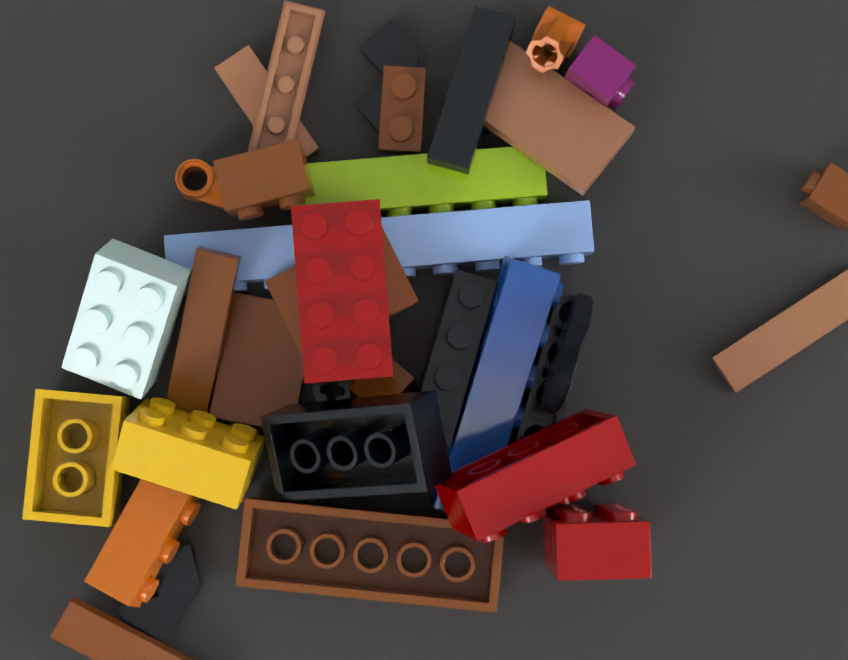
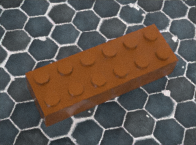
(366, 555)

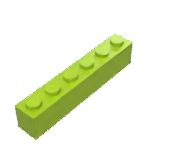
(414, 185)

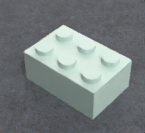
(126, 318)

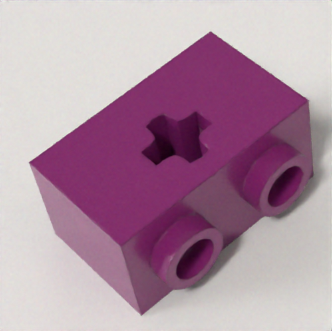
(602, 73)

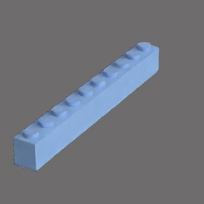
(419, 241)

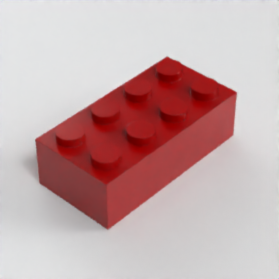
(342, 291)
(535, 474)
(597, 543)

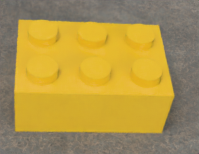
(189, 452)
(73, 457)

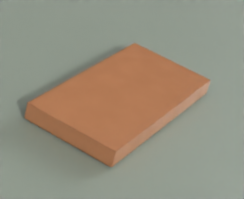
(554, 122)

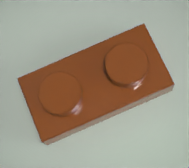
(402, 109)

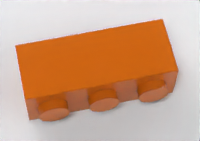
(142, 543)

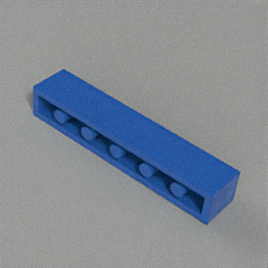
(504, 362)

